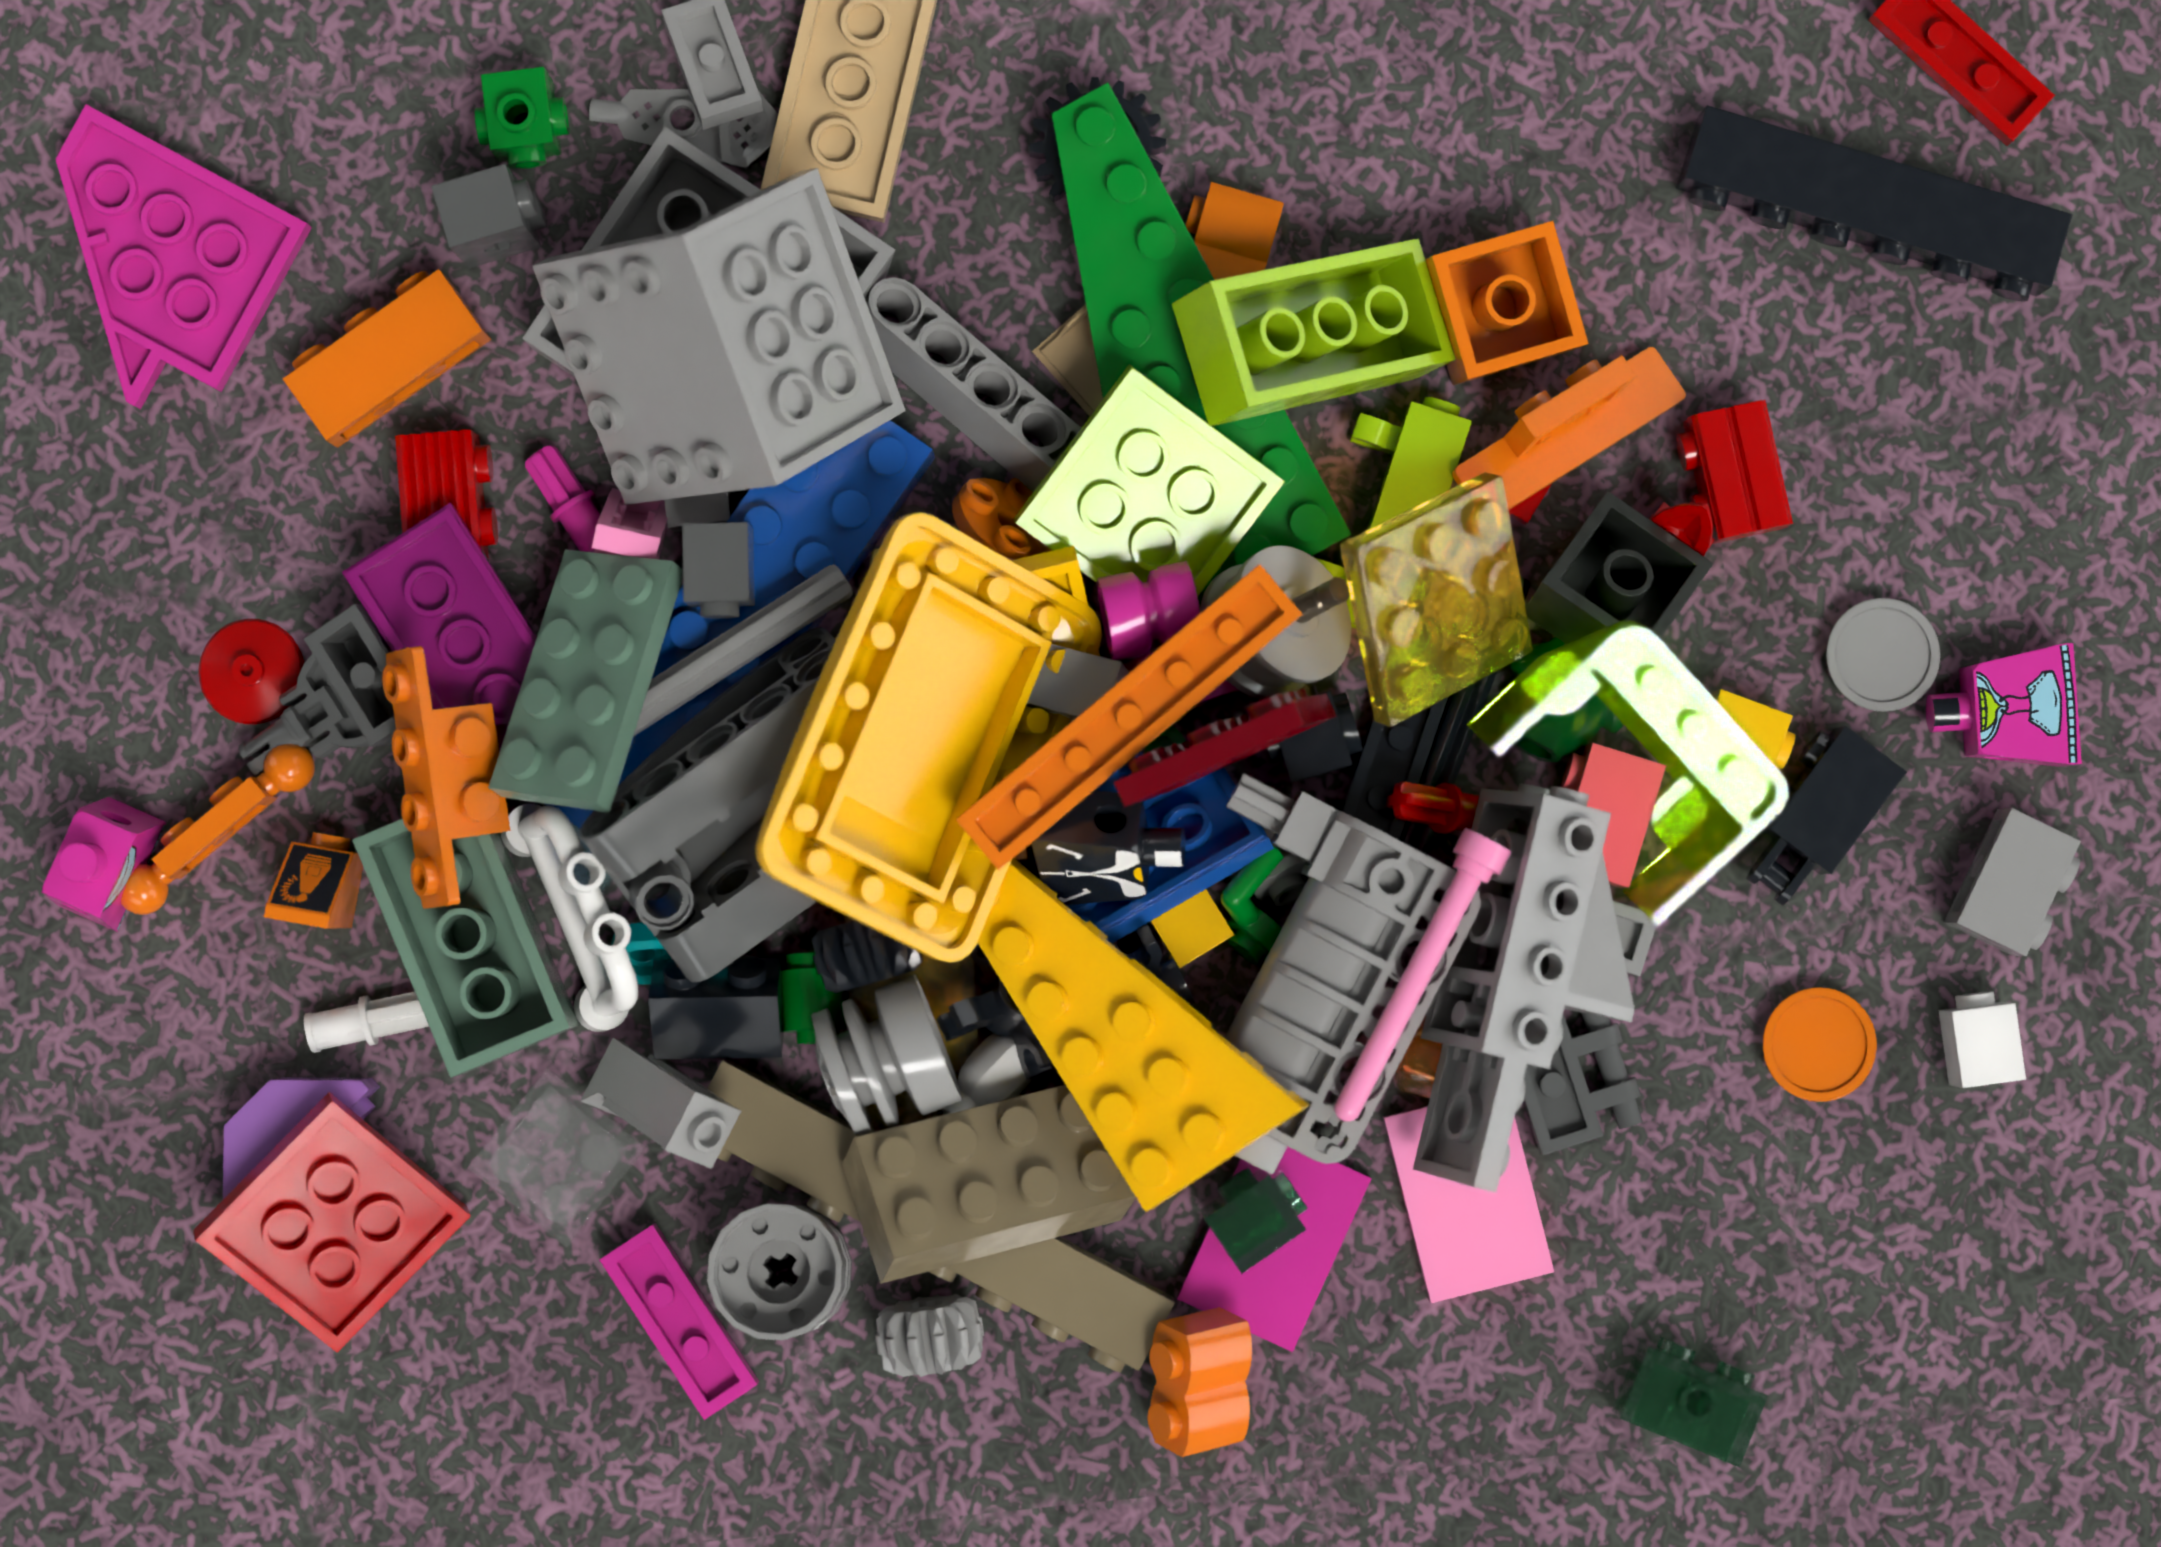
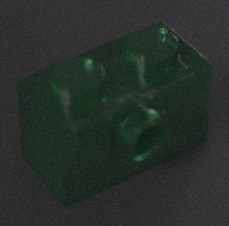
(1254, 1216)
(1689, 1401)

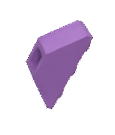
(276, 1112)

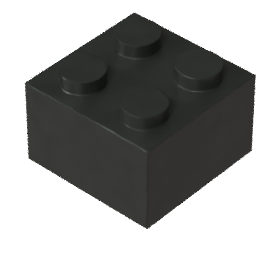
(1617, 572)

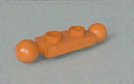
(235, 805)

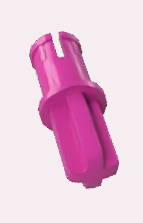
(565, 495)

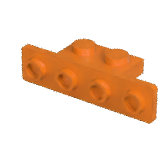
(1576, 424)
(445, 772)

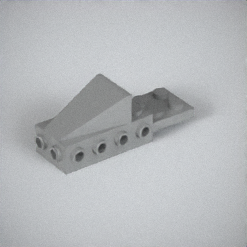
(1547, 951)

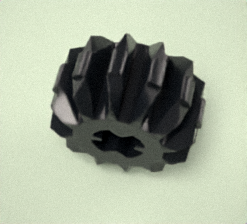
(859, 955)

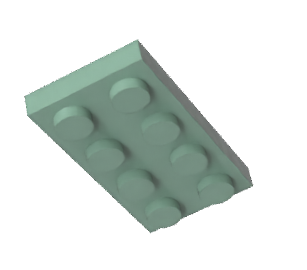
(587, 680)

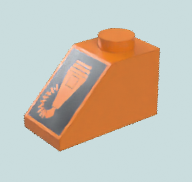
(317, 883)

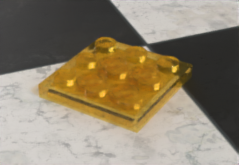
(1437, 598)

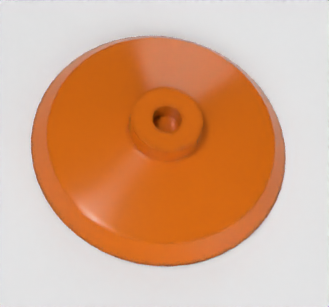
(1819, 1044)

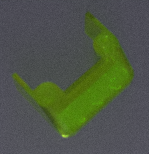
(1721, 779)

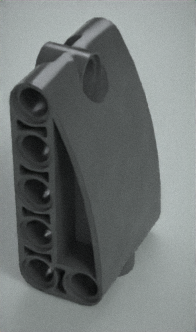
(698, 814)

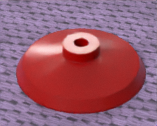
(249, 669)

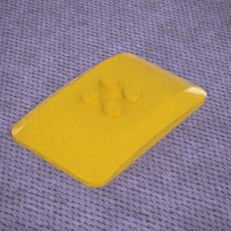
(913, 730)

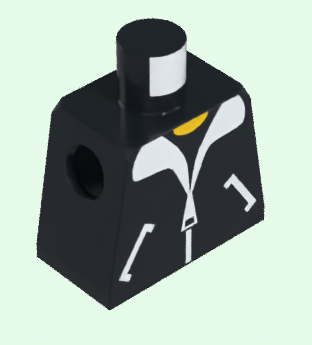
(1104, 851)

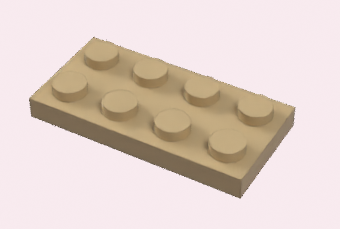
(851, 99)

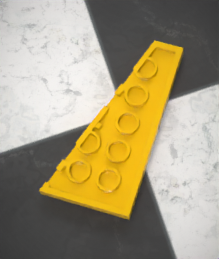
(1131, 1051)

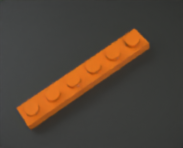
(1129, 716)

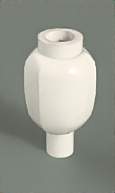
(990, 1074)

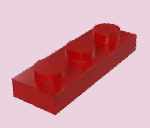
(1965, 63)

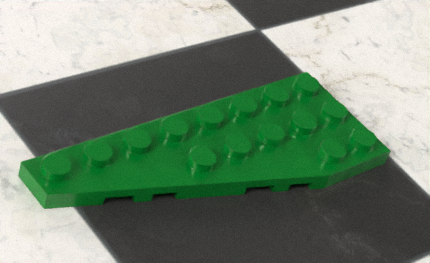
(1132, 269)

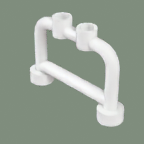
(581, 910)

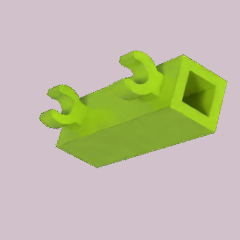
(1420, 462)

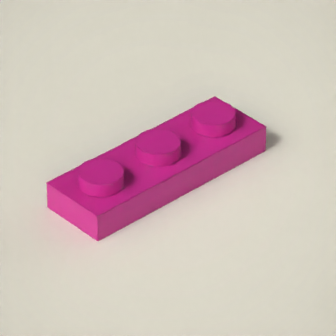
(679, 1321)

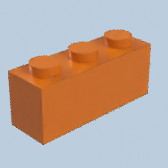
(385, 356)

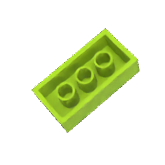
(1312, 331)

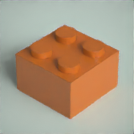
(1506, 302)

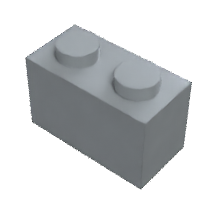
(2014, 883)

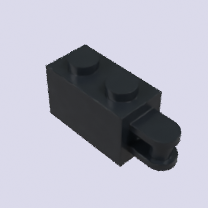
(1825, 809)

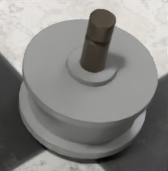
(1309, 646)

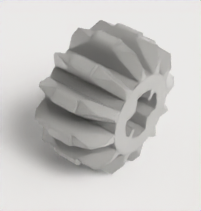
(929, 1335)

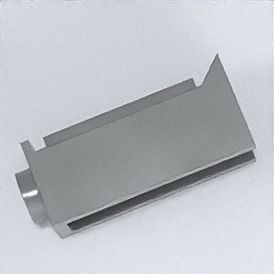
(661, 1103)

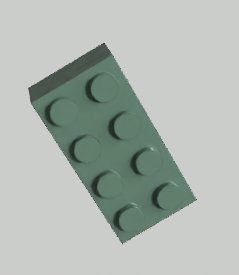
(472, 963)

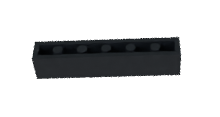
(1873, 203)

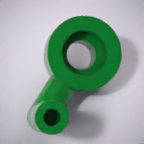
(1251, 927)

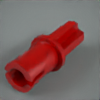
(1440, 806)

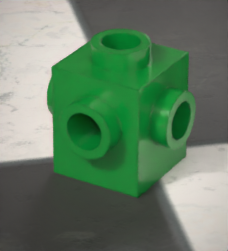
(512, 97)

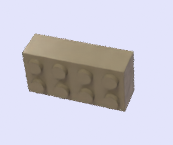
(982, 1182)

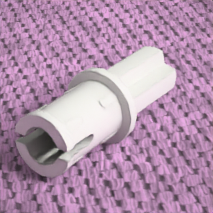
(364, 1021)

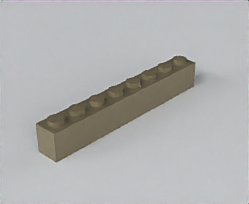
(1051, 1279)

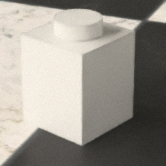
(1981, 1041)

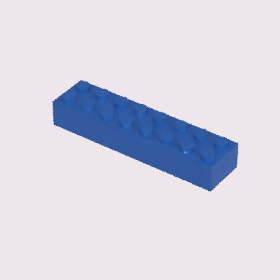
(799, 527)

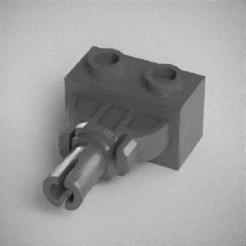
(334, 694)

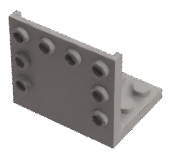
(723, 346)

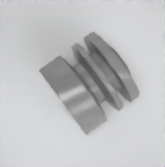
(885, 1057)
(742, 1275)

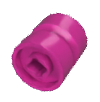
(1147, 611)

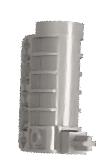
(1333, 962)

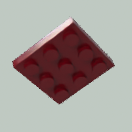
(1223, 744)

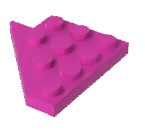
(171, 253)

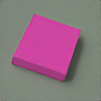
(1285, 1285)

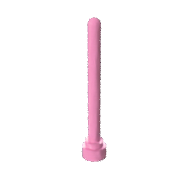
(1476, 863)

